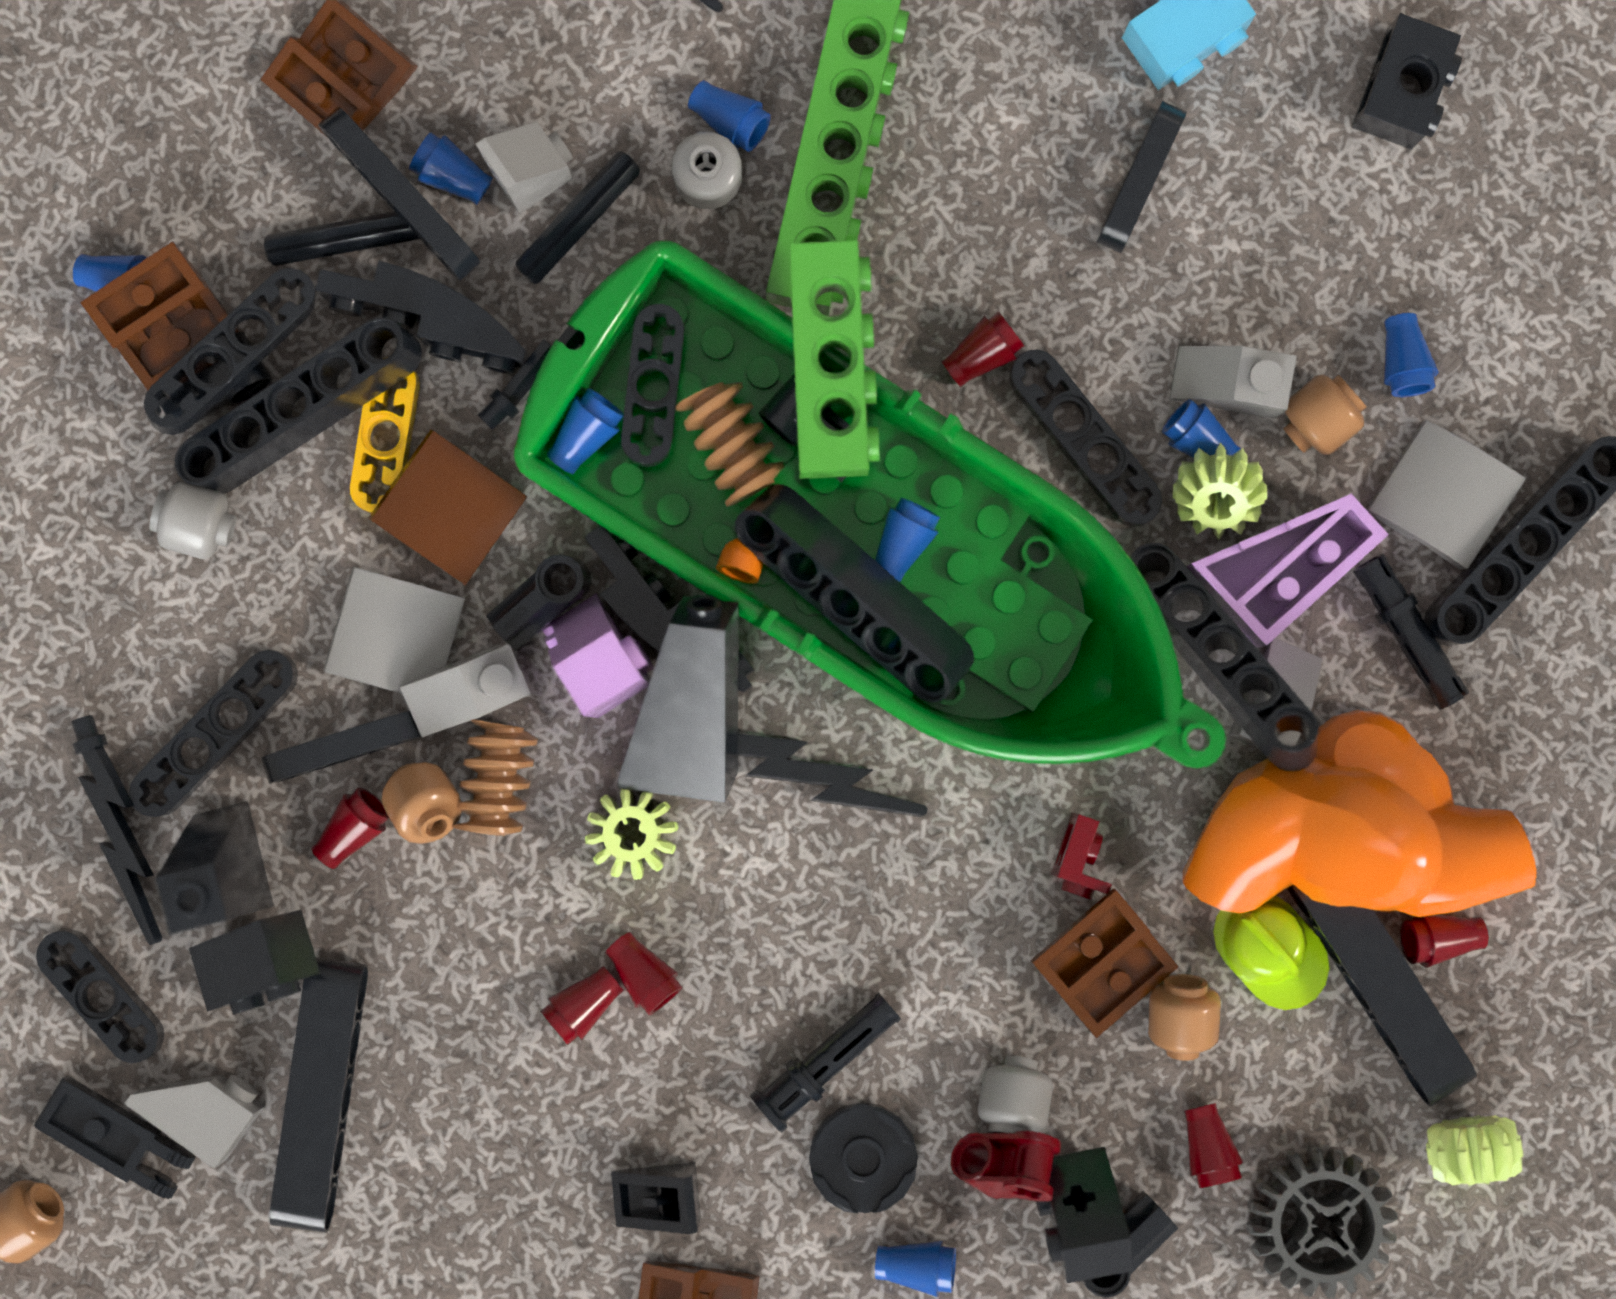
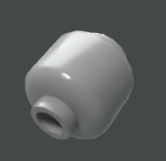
(712, 153)
(192, 520)
(1015, 1096)

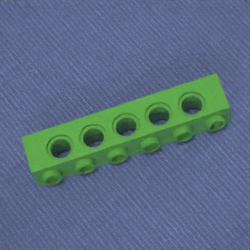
(831, 120)

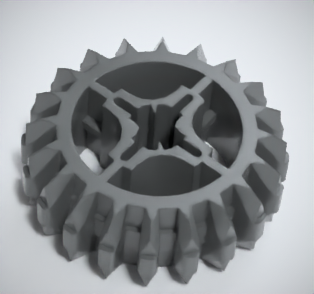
(1306, 1235)

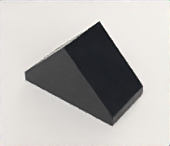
(657, 1198)

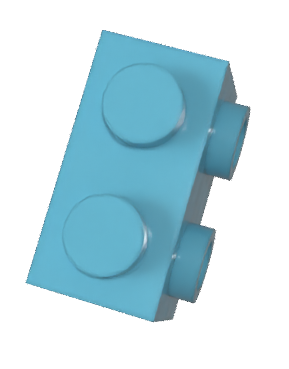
(1179, 34)

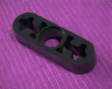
(1141, 177)
(671, 347)
(340, 747)
(76, 996)

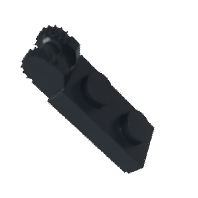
(110, 1136)

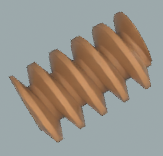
(731, 440)
(496, 779)

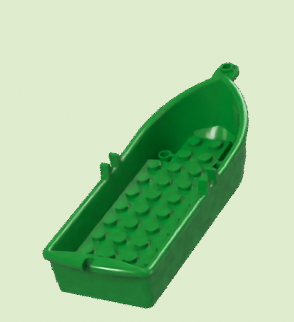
(1050, 602)

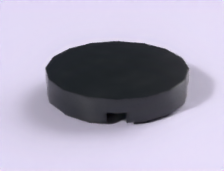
(860, 1136)

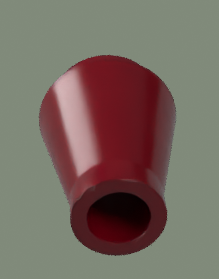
(983, 349)
(353, 824)
(1441, 938)
(644, 975)
(581, 1005)
(1210, 1148)

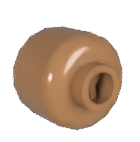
(1324, 415)
(421, 802)
(1184, 1016)
(28, 1220)

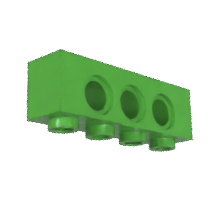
(814, 271)

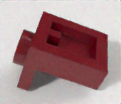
(1079, 846)

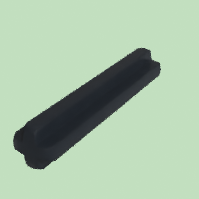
(577, 217)
(336, 238)

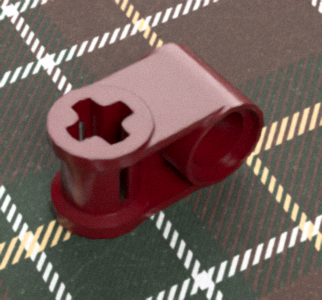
(1007, 1164)

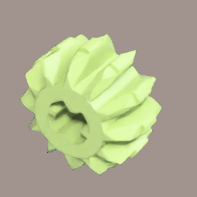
(1220, 491)
(614, 840)
(1474, 1150)

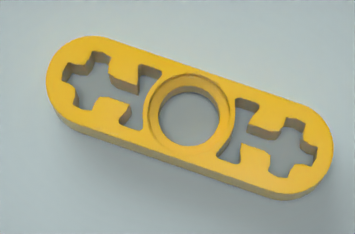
(364, 473)

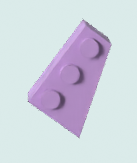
(1287, 568)
(595, 658)

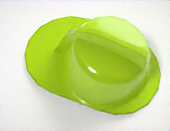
(1273, 954)

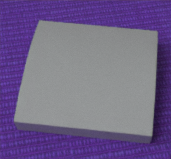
(1445, 494)
(391, 631)

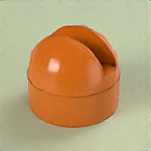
(739, 563)

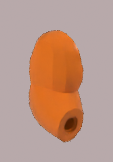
(1321, 828)
(1482, 849)

